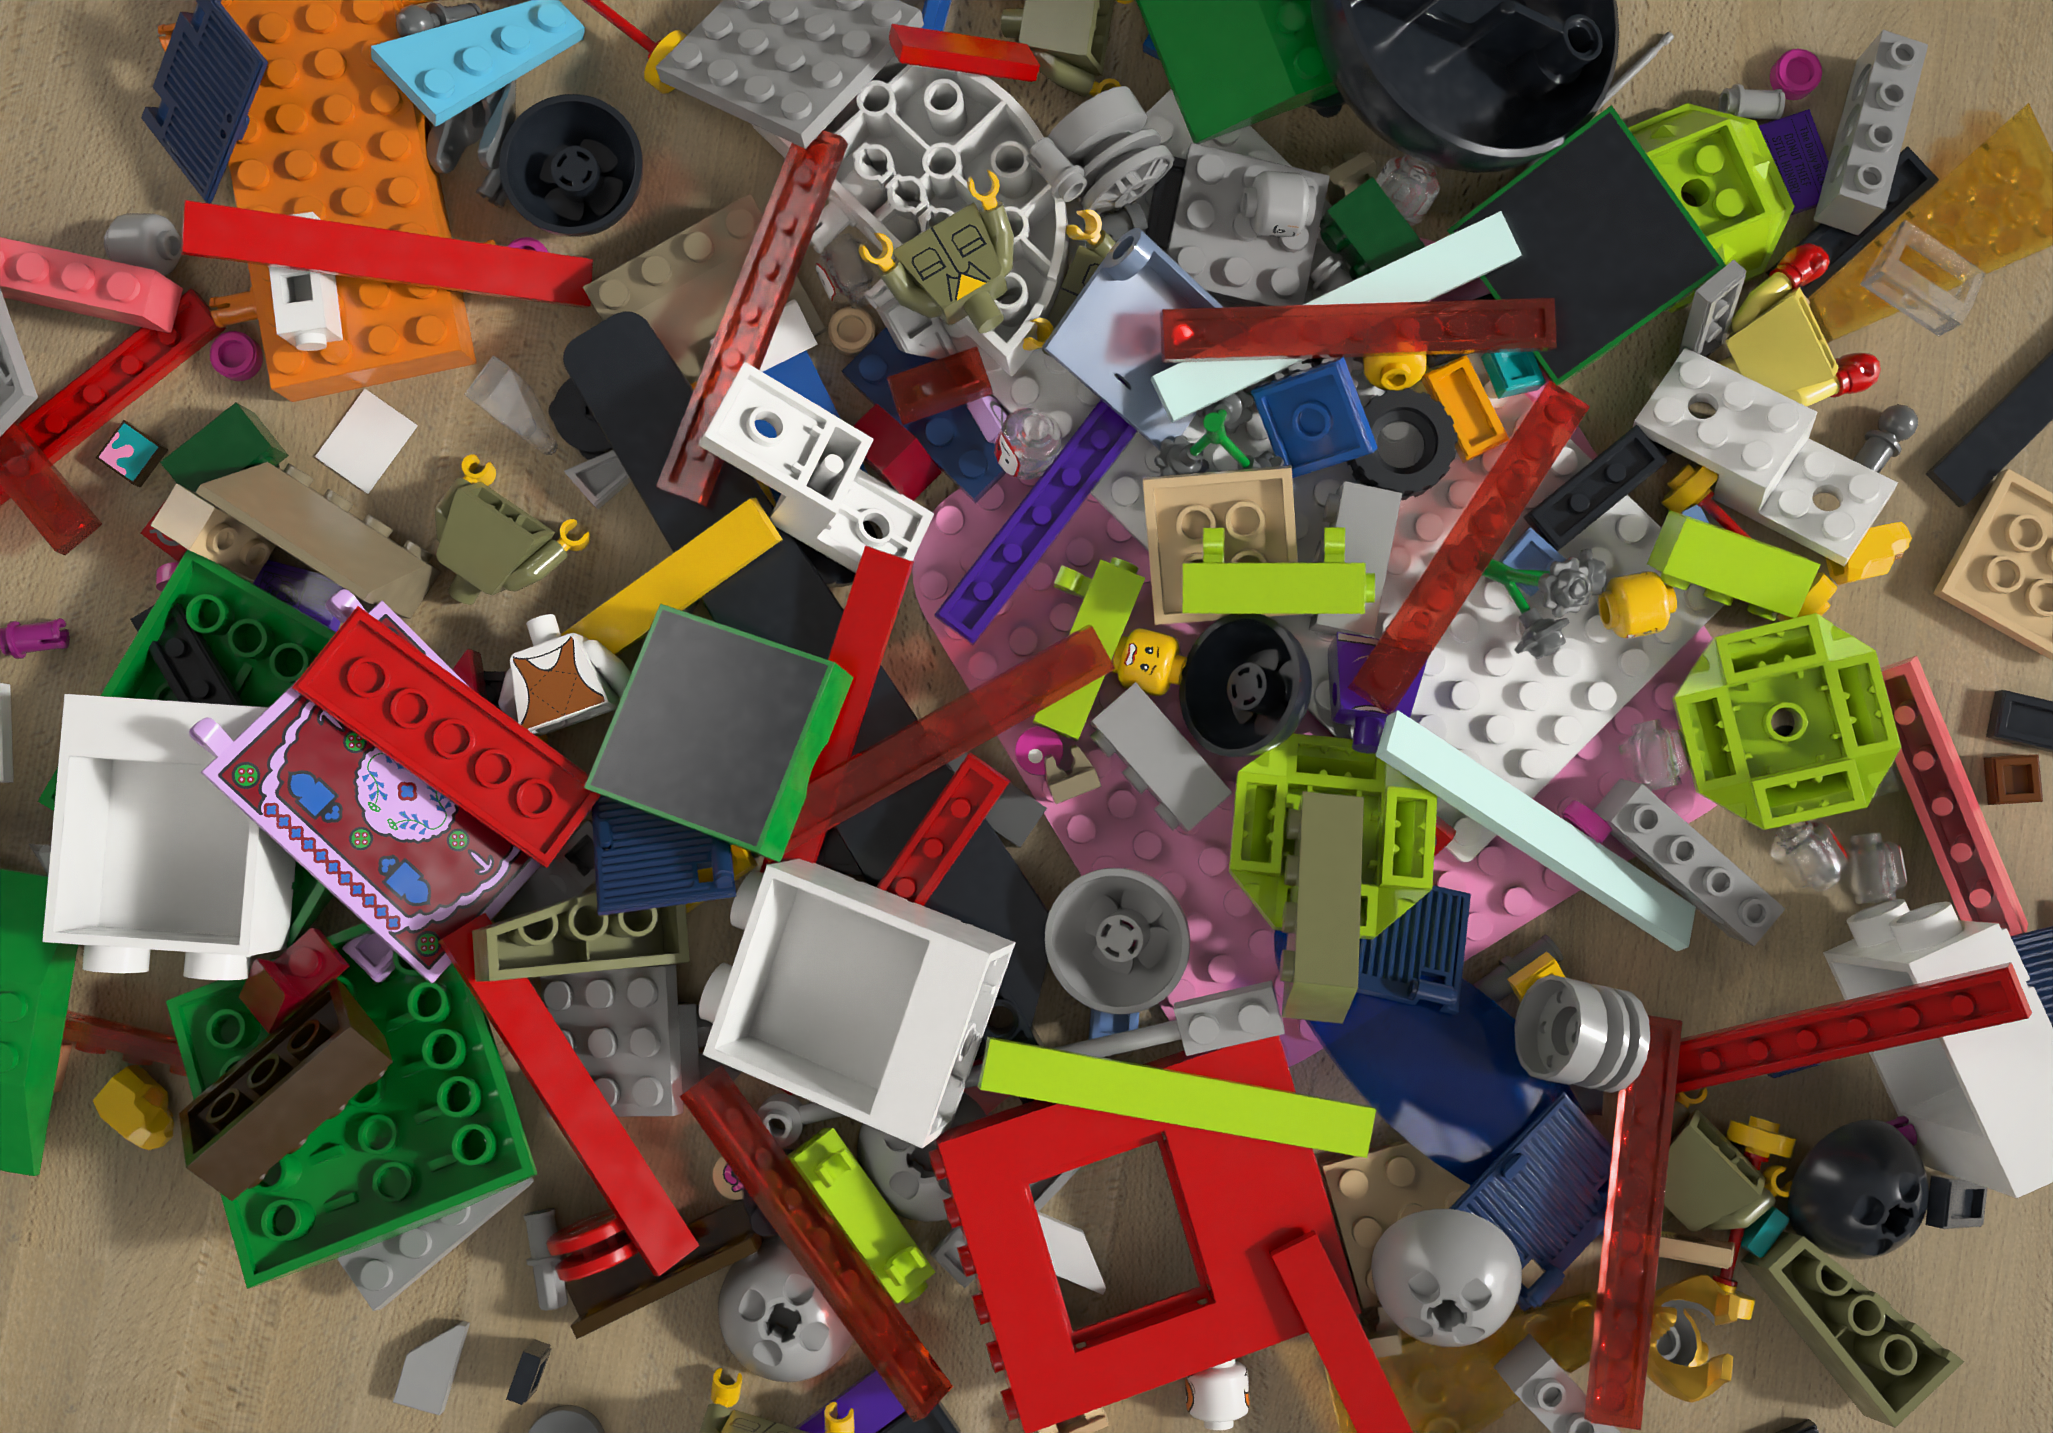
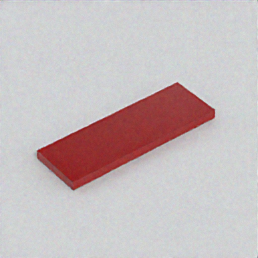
(448, 736)

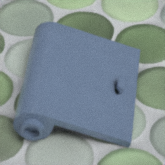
(1118, 331)

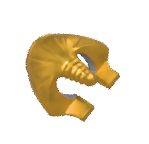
(1676, 1351)

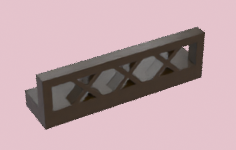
(630, 1285)

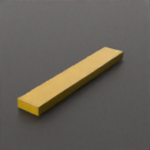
(681, 577)

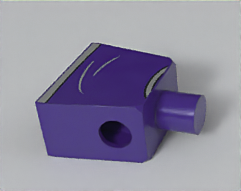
(1345, 658)

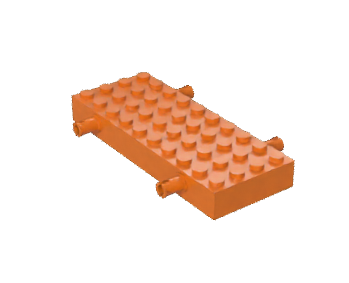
(352, 150)

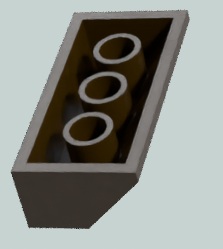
(282, 1091)

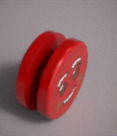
(592, 1246)

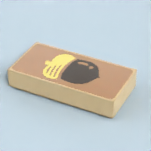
(1696, 1249)

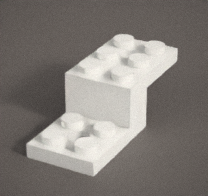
(1764, 456)
(814, 469)

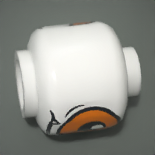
(1218, 1395)

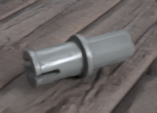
(550, 1290)

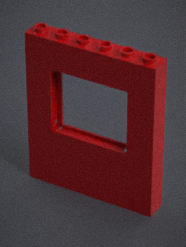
(1235, 1207)

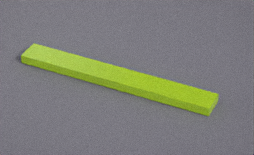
(1176, 1097)

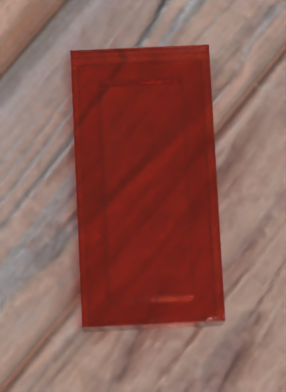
(939, 385)

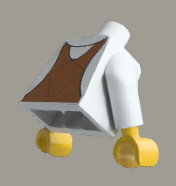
(560, 680)

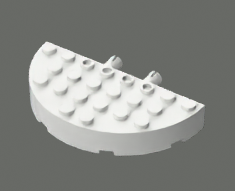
(908, 166)

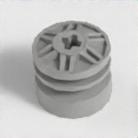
(1112, 149)
(1582, 1034)

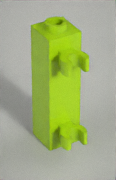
(1276, 586)
(1107, 608)
(862, 1215)

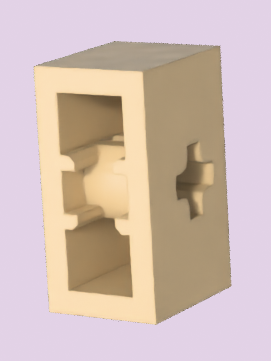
(212, 532)

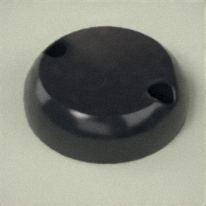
(1470, 78)

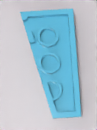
(474, 57)

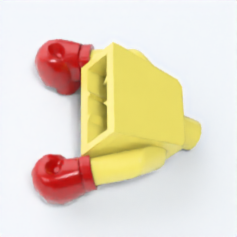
(1781, 342)

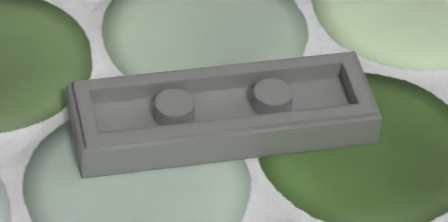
(1713, 310)

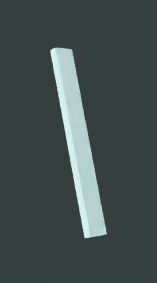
(1410, 279)
(1535, 830)

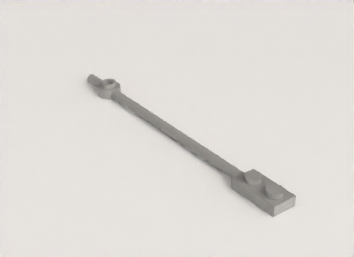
(1200, 1022)

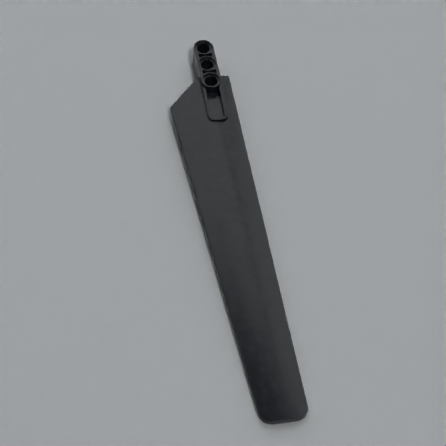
(781, 597)

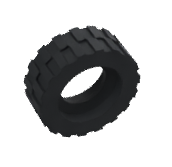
(1437, 435)

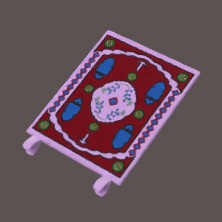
(364, 822)

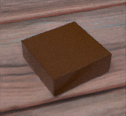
(2013, 779)

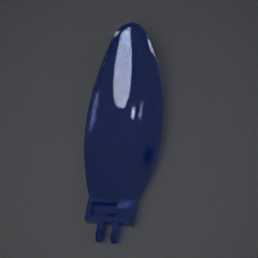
(1440, 1076)

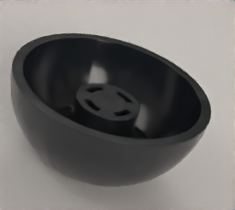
(562, 144)
(1245, 686)
(1859, 1191)

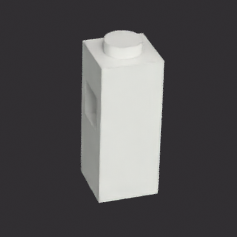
(305, 306)

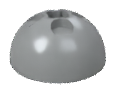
(1095, 951)
(903, 1182)
(1446, 1276)
(748, 1317)

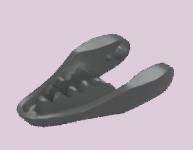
(486, 120)

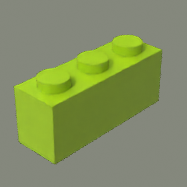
(1732, 567)

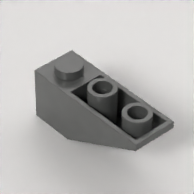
(566, 876)

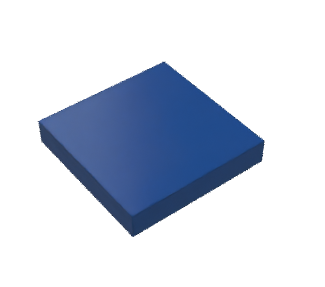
(1315, 418)

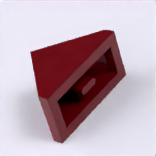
(896, 454)

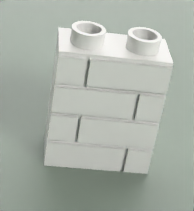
(155, 849)
(854, 998)
(1972, 1095)

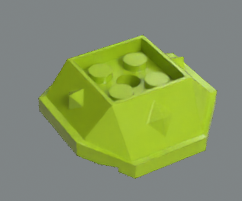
(1729, 175)
(1840, 713)
(1396, 826)

